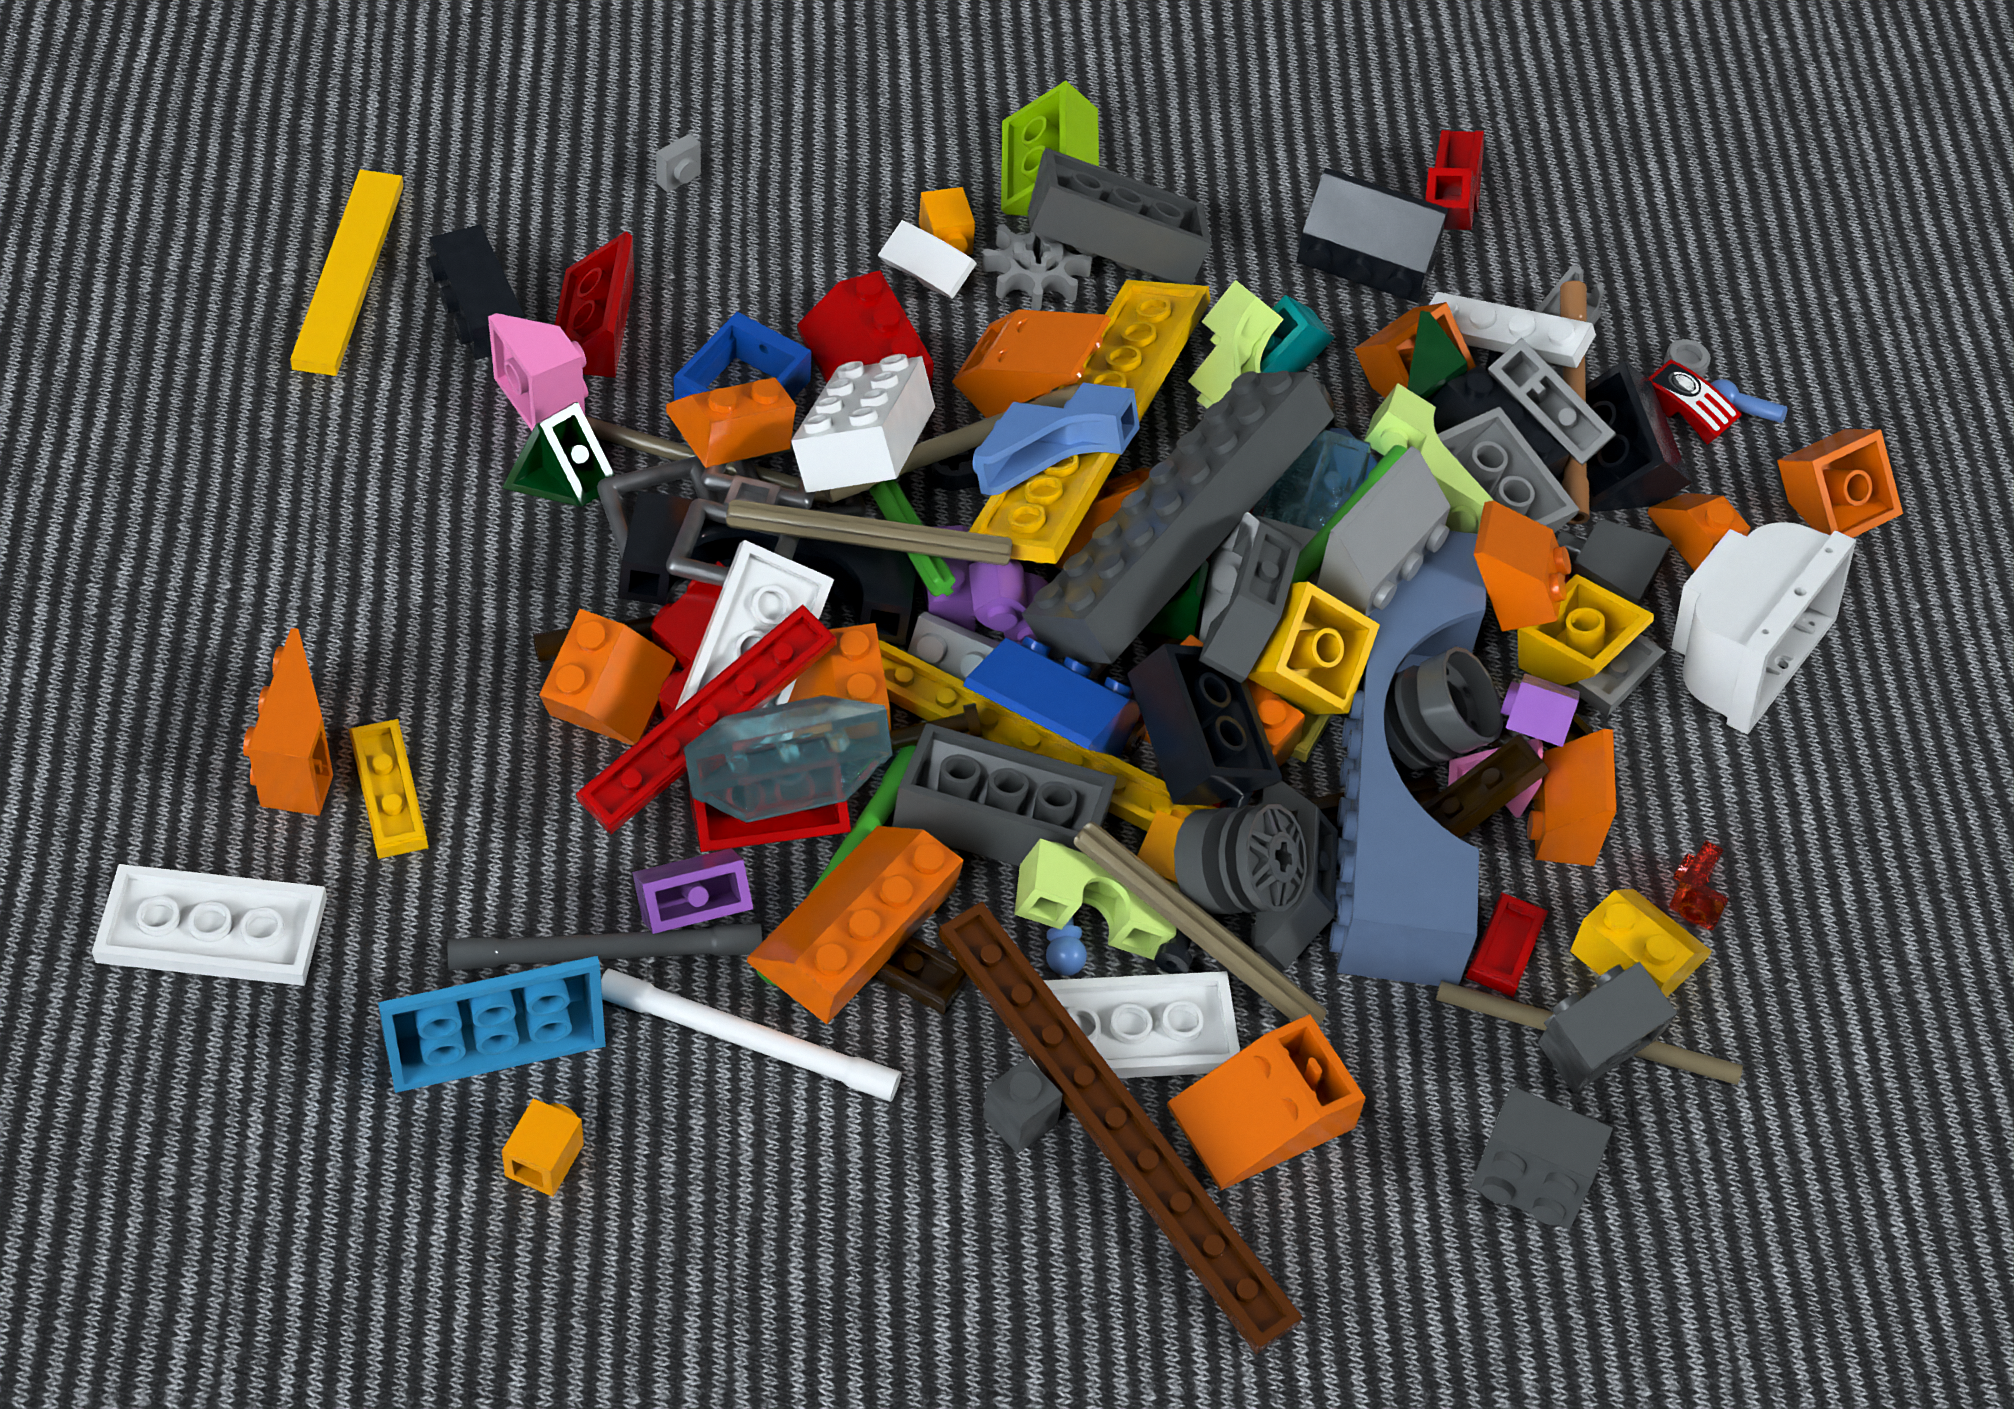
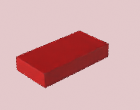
(1506, 944)

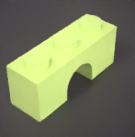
(1060, 879)

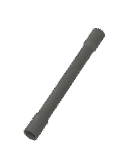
(493, 952)

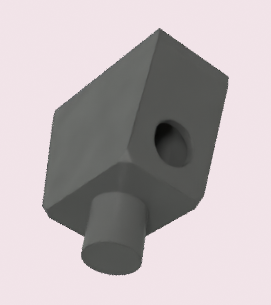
(1617, 558)

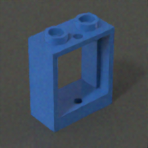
(746, 340)

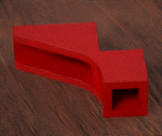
(1457, 176)
(679, 631)

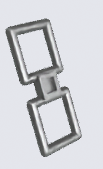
(690, 467)
(736, 488)

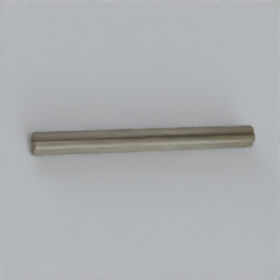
(869, 532)
(1197, 924)

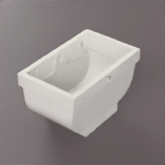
(1756, 609)

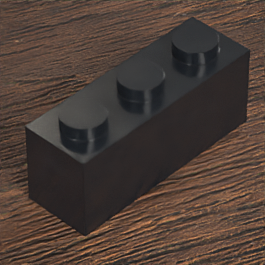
(471, 285)

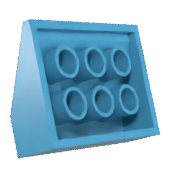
(493, 1024)

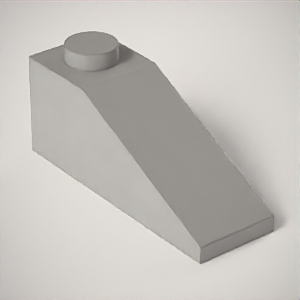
(1551, 401)

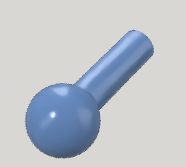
(1750, 404)

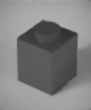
(1022, 1105)

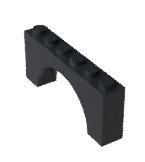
(869, 580)

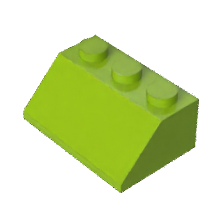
(1056, 120)

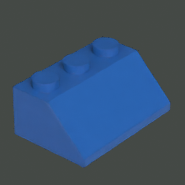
(1057, 695)

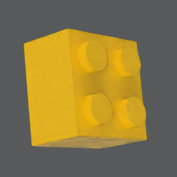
(1316, 651)

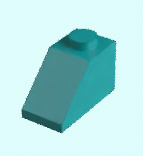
(1296, 338)

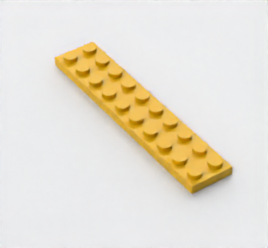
(1137, 352)

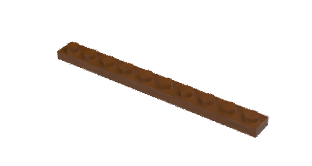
(1121, 1128)

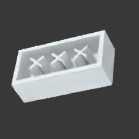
(864, 423)

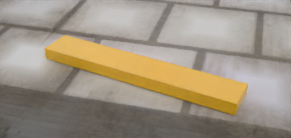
(347, 273)

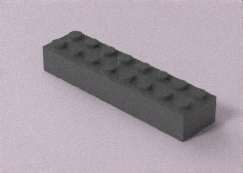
(1178, 516)

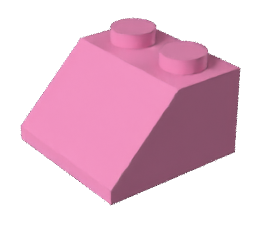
(536, 366)

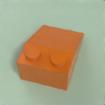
(848, 670)

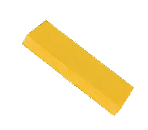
(388, 788)

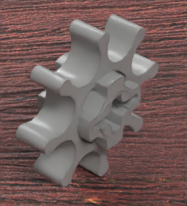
(1022, 272)

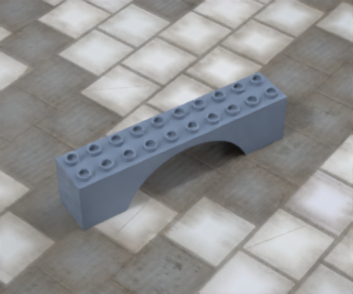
(1403, 877)

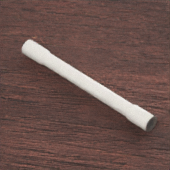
(852, 1071)

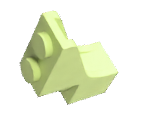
(1241, 333)
(1409, 422)

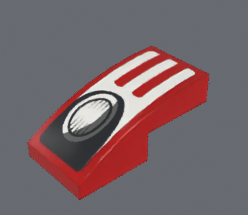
(1694, 399)

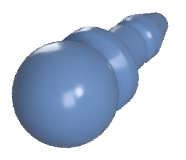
(1066, 953)

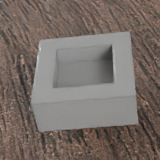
(678, 163)

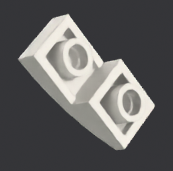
(927, 259)

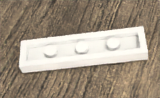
(1501, 326)

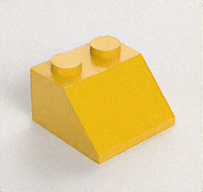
(1587, 636)
(1633, 930)

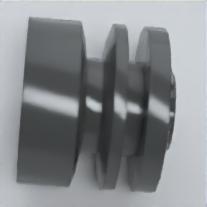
(1441, 709)
(1241, 859)

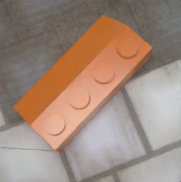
(858, 918)

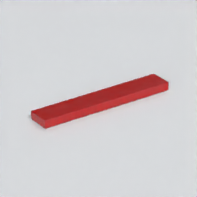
(741, 687)

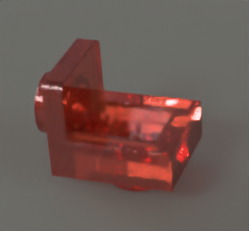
(1692, 897)

